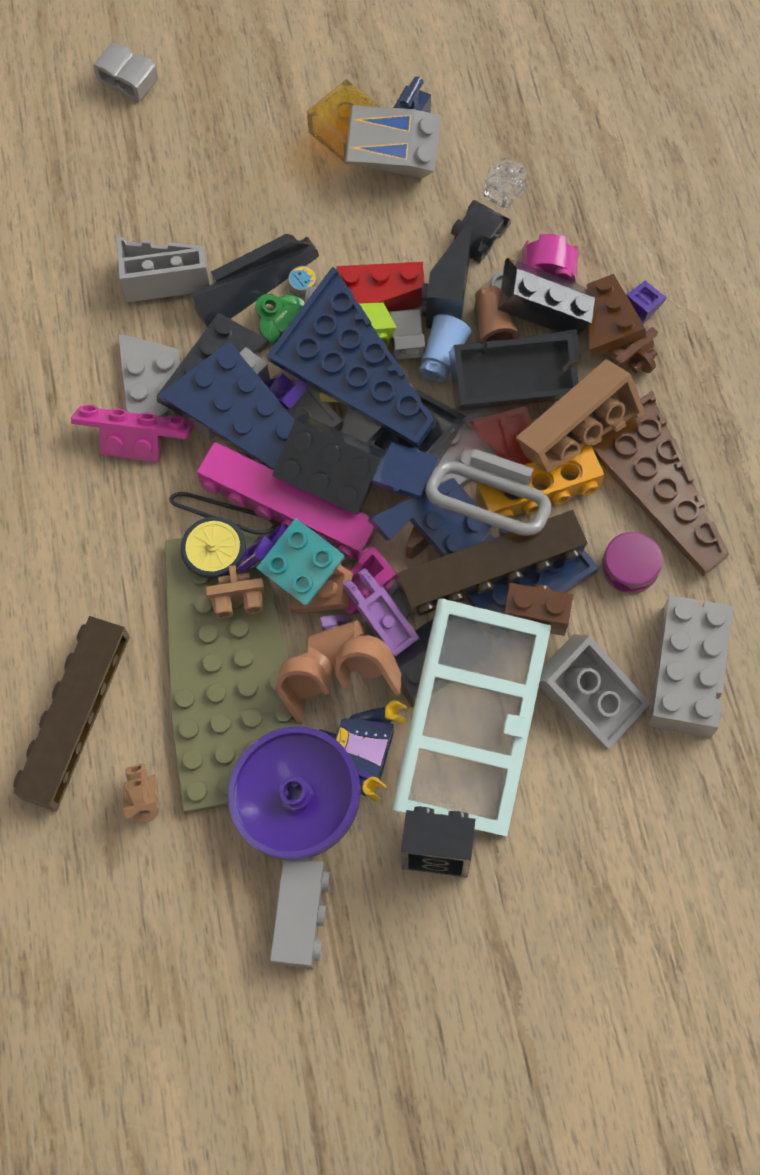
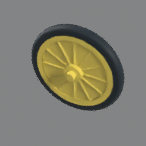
(212, 547)

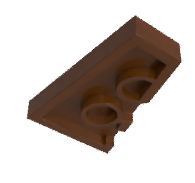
(613, 318)

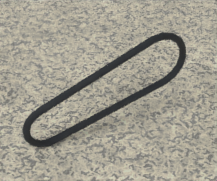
(212, 501)

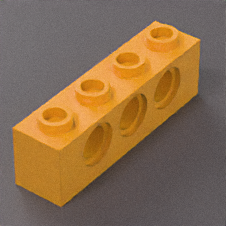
(583, 468)

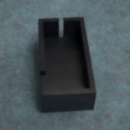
(512, 371)

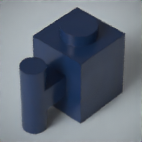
(414, 98)

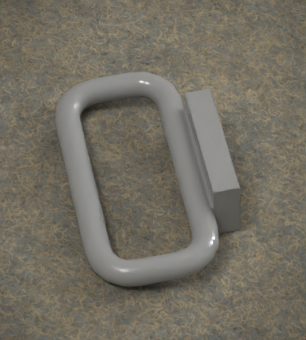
(497, 474)

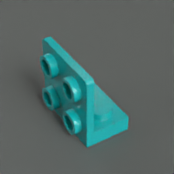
(301, 562)

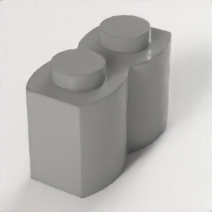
(125, 71)

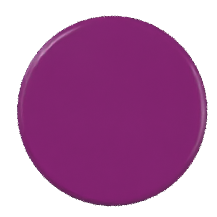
(632, 562)

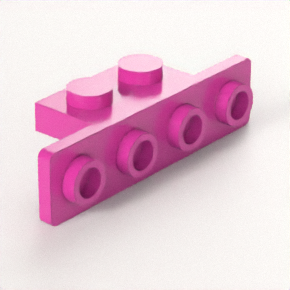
(131, 433)

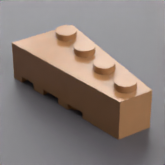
(582, 416)

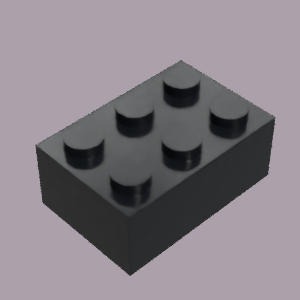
(328, 463)
(437, 842)

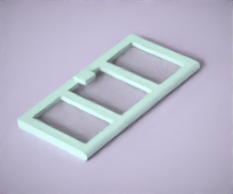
(472, 715)

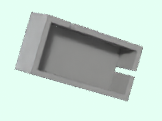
(690, 666)

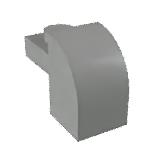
(408, 336)

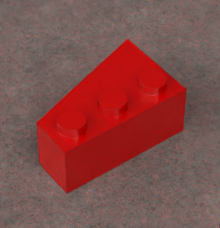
(392, 283)

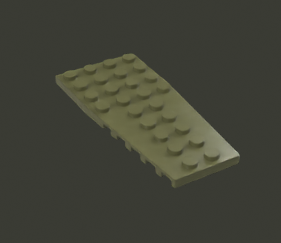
(219, 680)

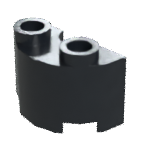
(486, 227)

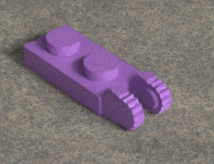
(381, 614)

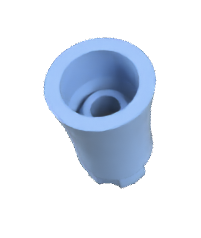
(444, 334)

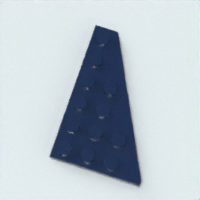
(343, 357)

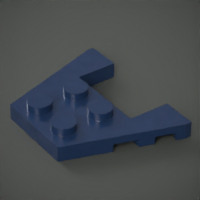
(440, 527)

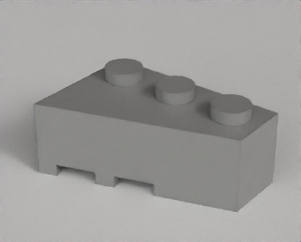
(160, 270)

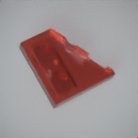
(500, 433)

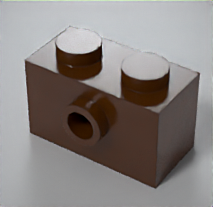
(540, 605)

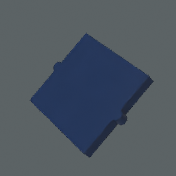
(405, 470)

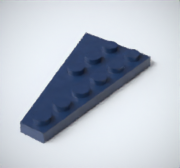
(233, 405)

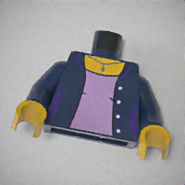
(368, 741)

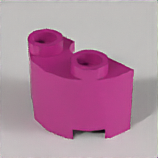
(552, 256)
(379, 569)

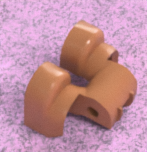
(339, 652)

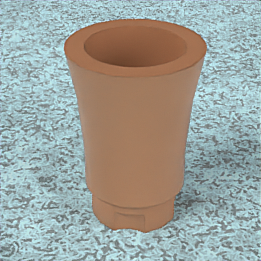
(493, 323)

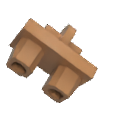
(236, 589)
(140, 794)

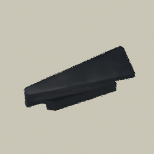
(251, 276)

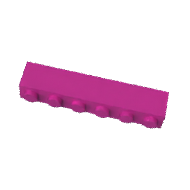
(254, 486)

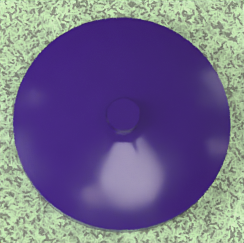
(294, 793)

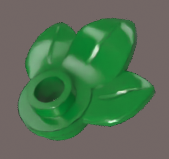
(276, 321)

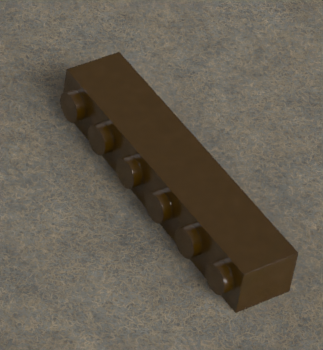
(489, 563)
(71, 713)

